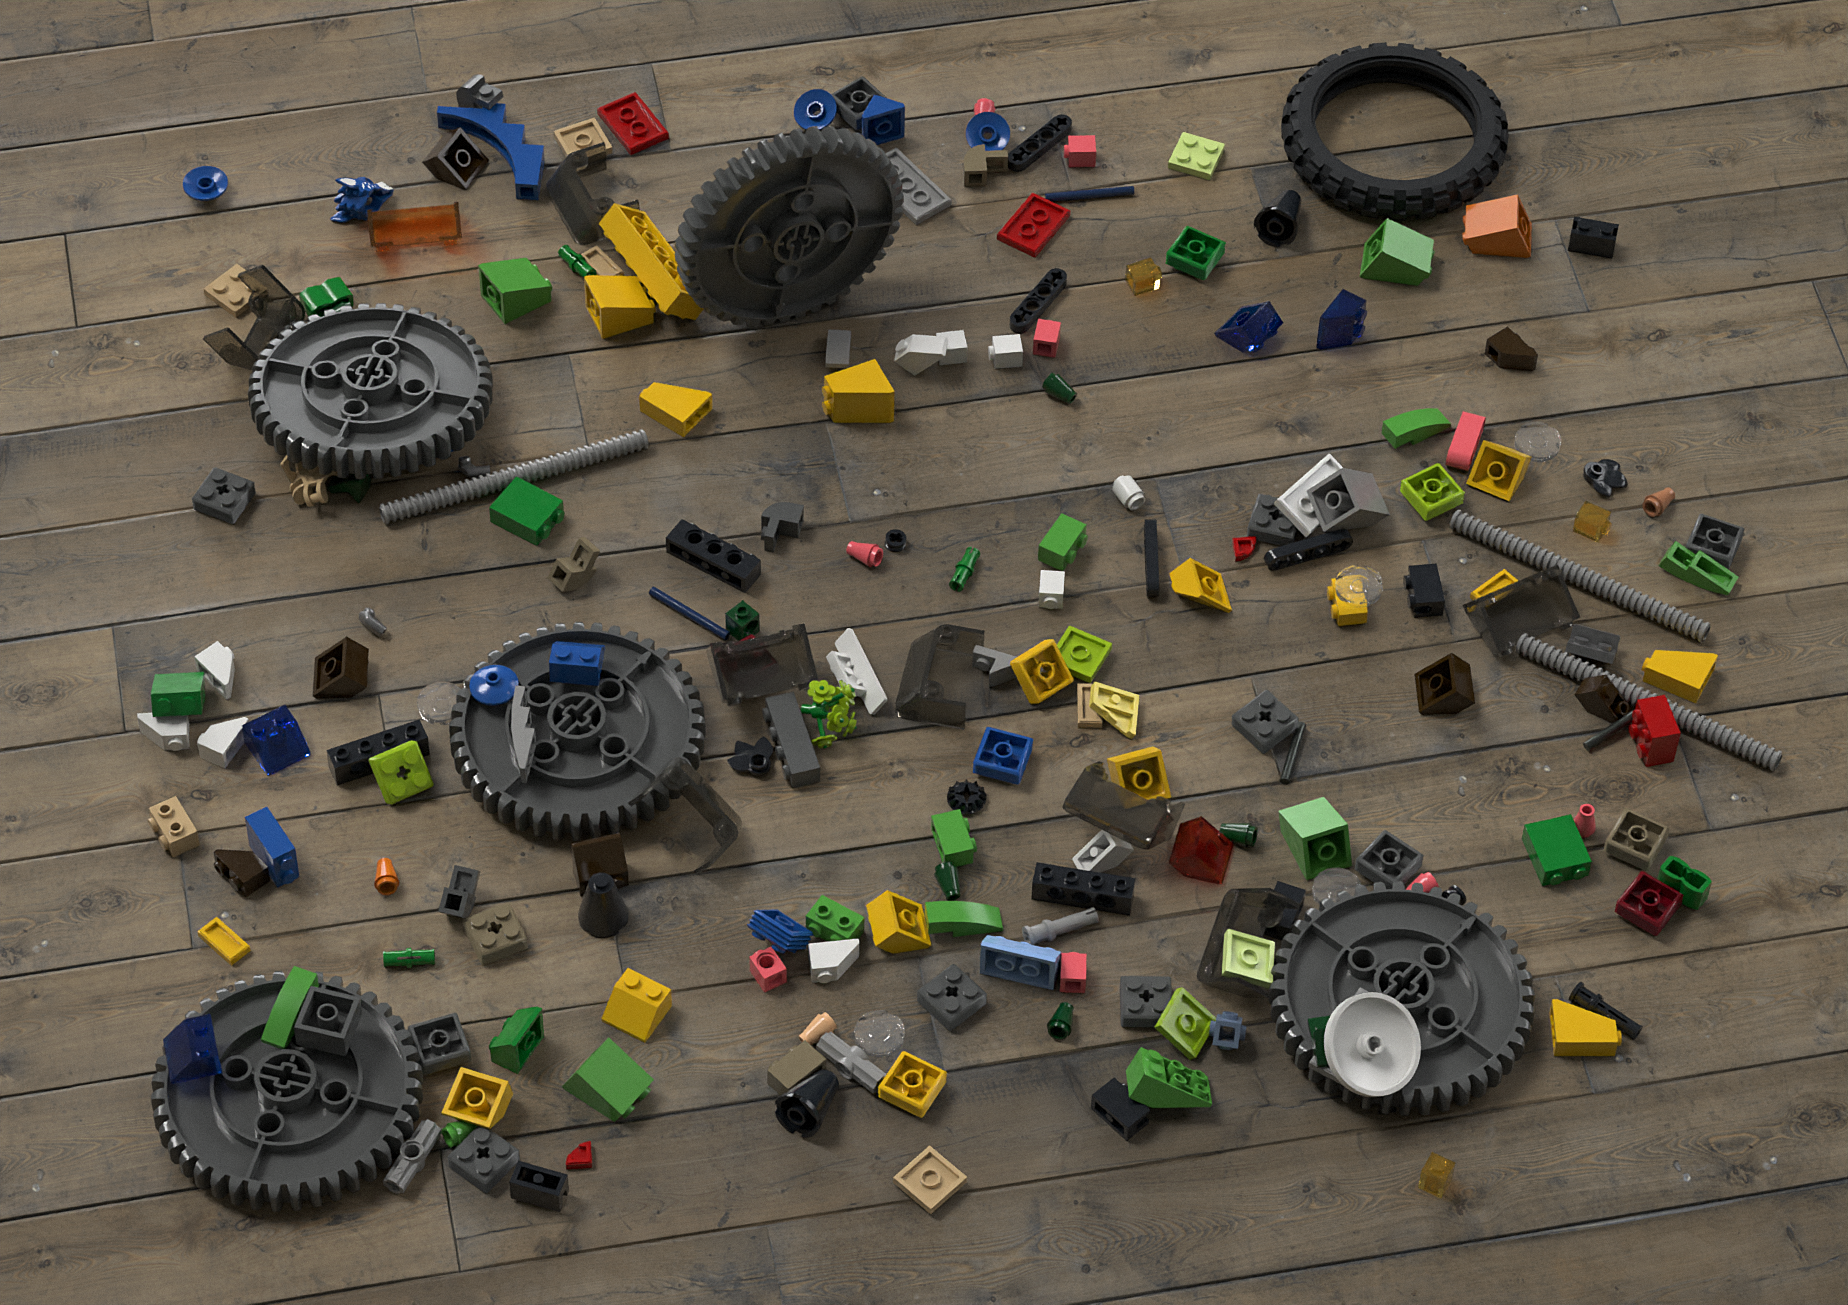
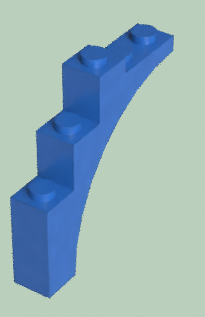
(508, 139)

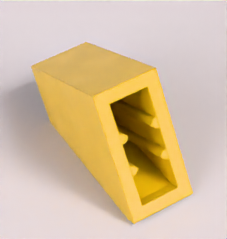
(675, 406)
(1680, 672)
(1581, 1031)

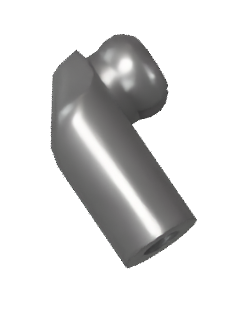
(470, 470)
(367, 618)

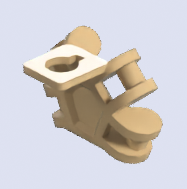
(303, 481)

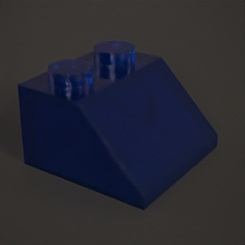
(1342, 321)
(1250, 327)
(275, 740)
(192, 1050)

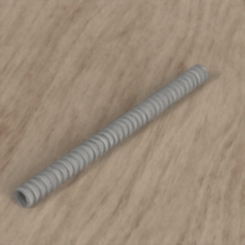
(501, 480)
(1580, 575)
(1632, 693)

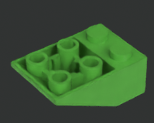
(1166, 1082)

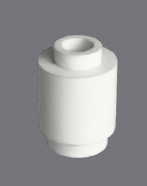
(1128, 492)

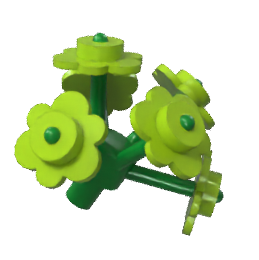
(838, 700)

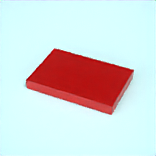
(633, 123)
(1033, 225)

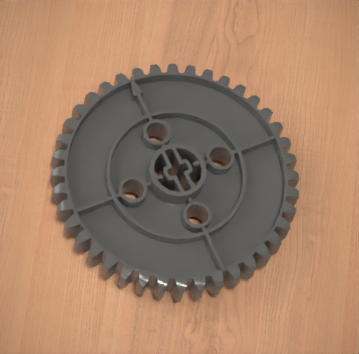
(789, 226)
(370, 390)
(591, 740)
(1433, 958)
(316, 1143)

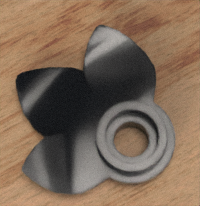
(1604, 476)
(749, 756)

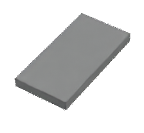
(920, 194)

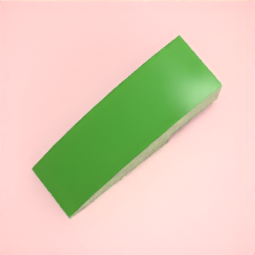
(1414, 426)
(1698, 569)
(962, 918)
(287, 1007)

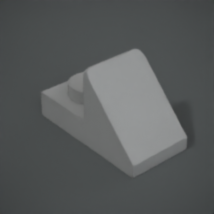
(995, 662)

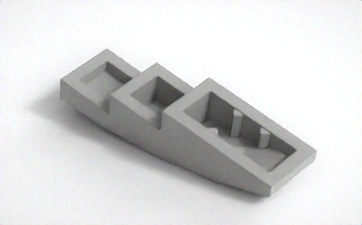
(522, 734)

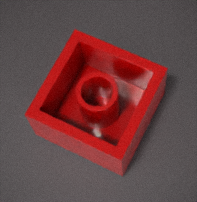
(1654, 731)

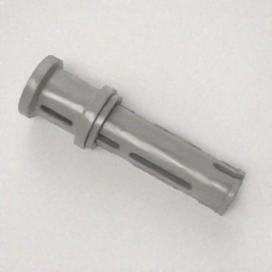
(1050, 929)

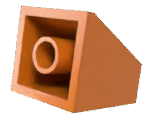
(1498, 228)

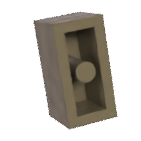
(795, 1067)

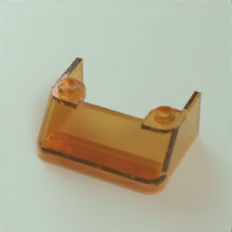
(414, 226)

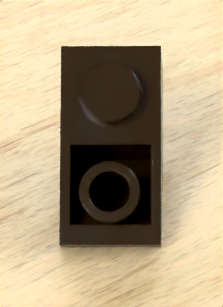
(1510, 351)
(1602, 698)
(243, 869)

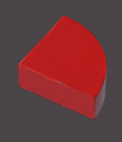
(1243, 547)
(580, 1157)

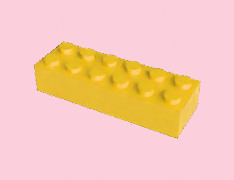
(650, 258)

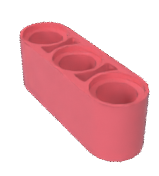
(1465, 441)

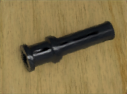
(1595, 1004)

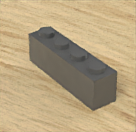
(791, 739)

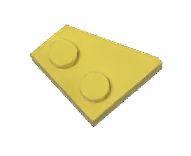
(1116, 707)

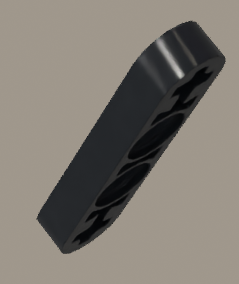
(1050, 128)
(1035, 299)
(1308, 549)
(1151, 558)

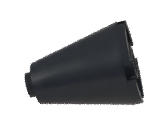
(1279, 219)
(602, 907)
(807, 1103)

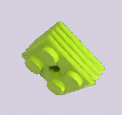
(1432, 491)
(387, 764)

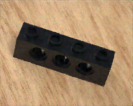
(713, 555)
(352, 759)
(1083, 888)

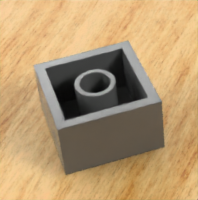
(328, 1021)

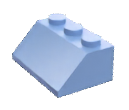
(1019, 962)

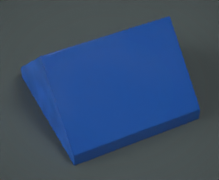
(883, 120)

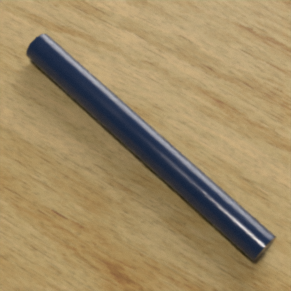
(1088, 194)
(689, 613)

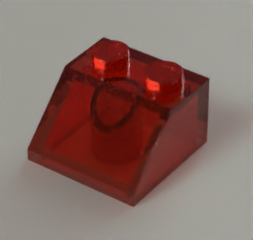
(1201, 851)

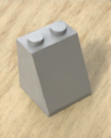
(1347, 500)

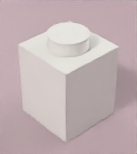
(956, 347)
(1006, 351)
(1051, 589)

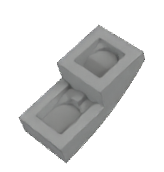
(838, 349)

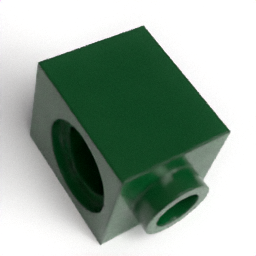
(742, 621)

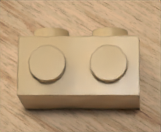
(173, 826)

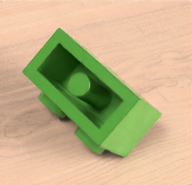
(1062, 542)
(952, 838)
(834, 921)

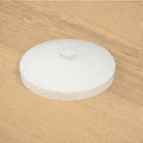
(1372, 1044)

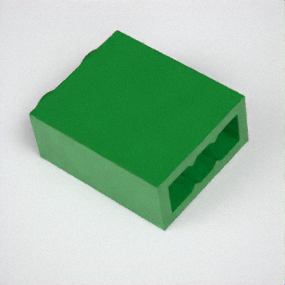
(526, 511)
(178, 694)
(1556, 850)

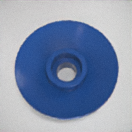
(814, 101)
(988, 123)
(205, 183)
(493, 692)

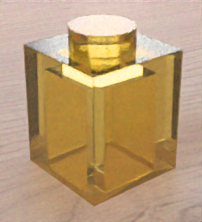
(1143, 276)
(1592, 521)
(1436, 1175)

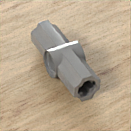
(850, 1061)
(419, 1145)

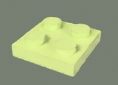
(1196, 156)
(1248, 958)

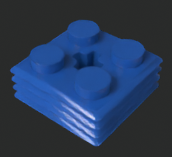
(1015, 751)
(779, 930)

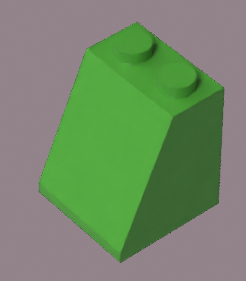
(1397, 255)
(513, 287)
(1316, 836)
(609, 1081)

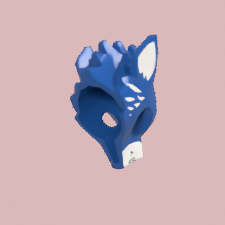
(354, 197)

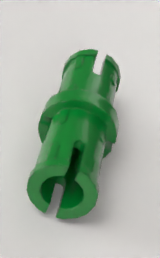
(576, 261)
(964, 569)
(390, 957)

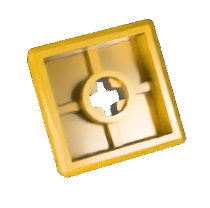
(1053, 678)
(898, 1084)

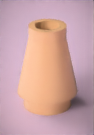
(817, 1028)

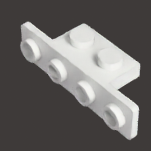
(854, 668)

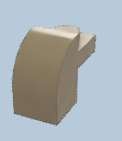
(980, 162)
(576, 570)

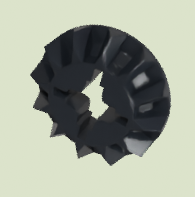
(975, 802)

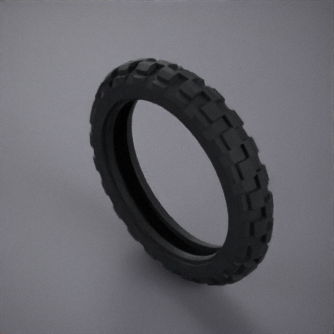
(1386, 196)

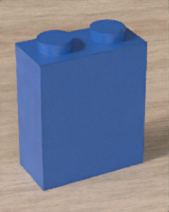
(272, 846)

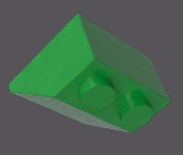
(518, 1039)

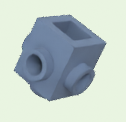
(1224, 1039)

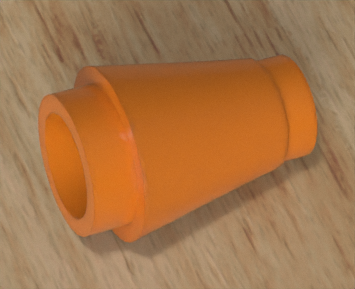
(386, 878)

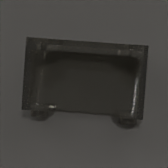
(1522, 607)
(762, 665)

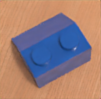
(576, 663)

